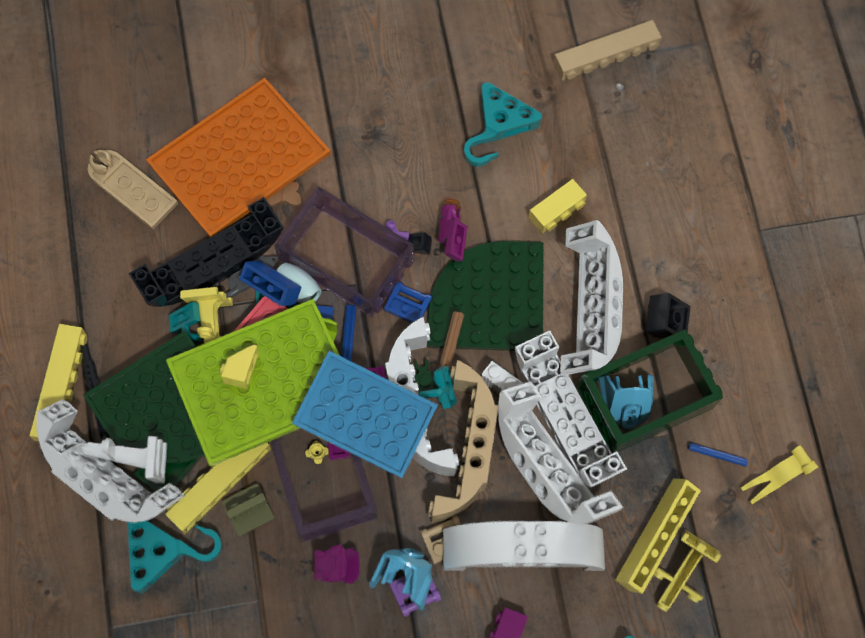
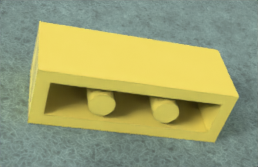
(557, 206)

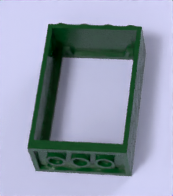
(696, 367)

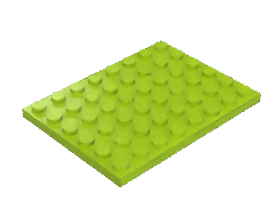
(240, 419)

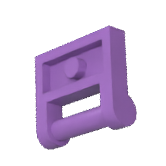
(397, 588)

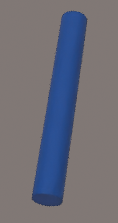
(718, 454)

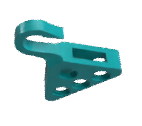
(496, 110)
(159, 565)

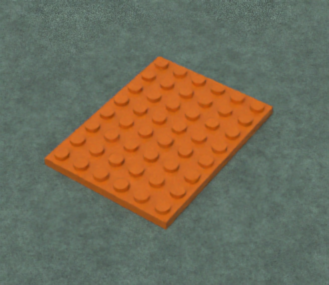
(238, 157)

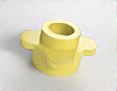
(316, 446)

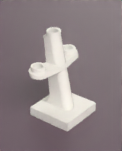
(151, 458)

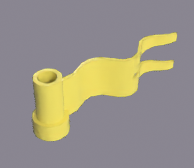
(783, 472)

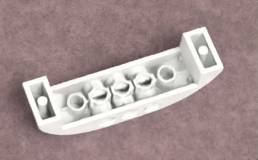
(598, 298)
(544, 463)
(523, 545)

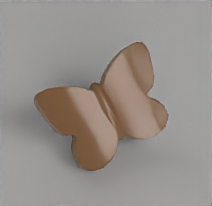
(287, 195)

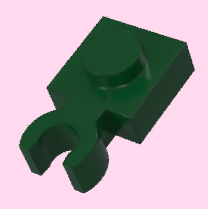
(424, 379)

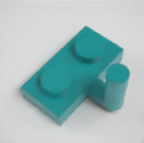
(184, 318)
(445, 388)

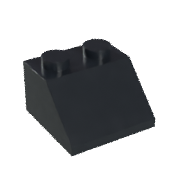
(666, 315)

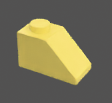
(240, 367)

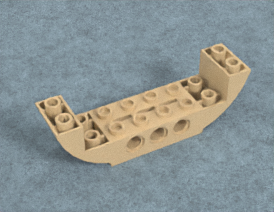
(484, 415)

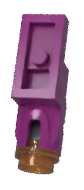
(452, 231)

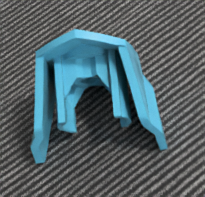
(627, 401)
(416, 572)

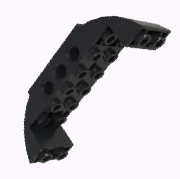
(212, 259)

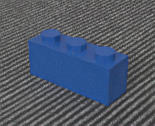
(270, 283)

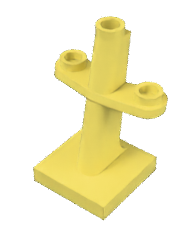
(209, 301)
(678, 581)

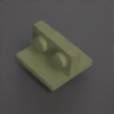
(248, 510)

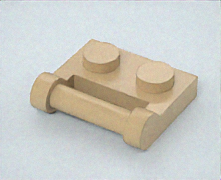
(436, 548)

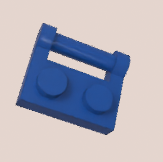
(404, 307)

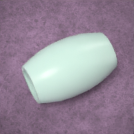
(310, 288)

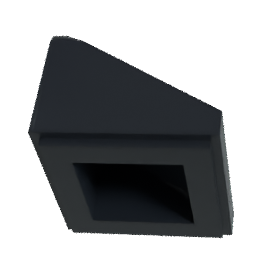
(422, 243)

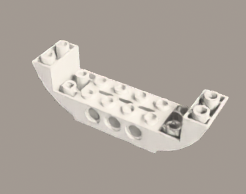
(401, 372)
(566, 412)
(93, 477)

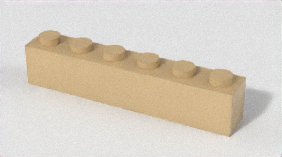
(607, 50)

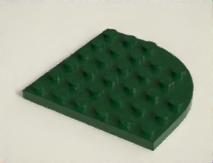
(496, 291)
(147, 403)

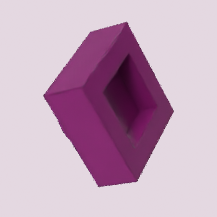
(337, 453)

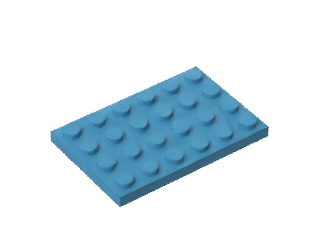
(365, 414)

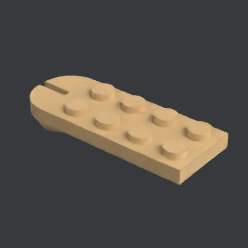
(131, 187)

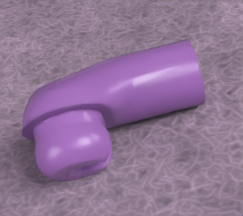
(391, 226)

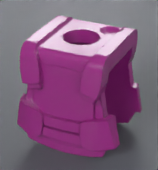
(336, 565)

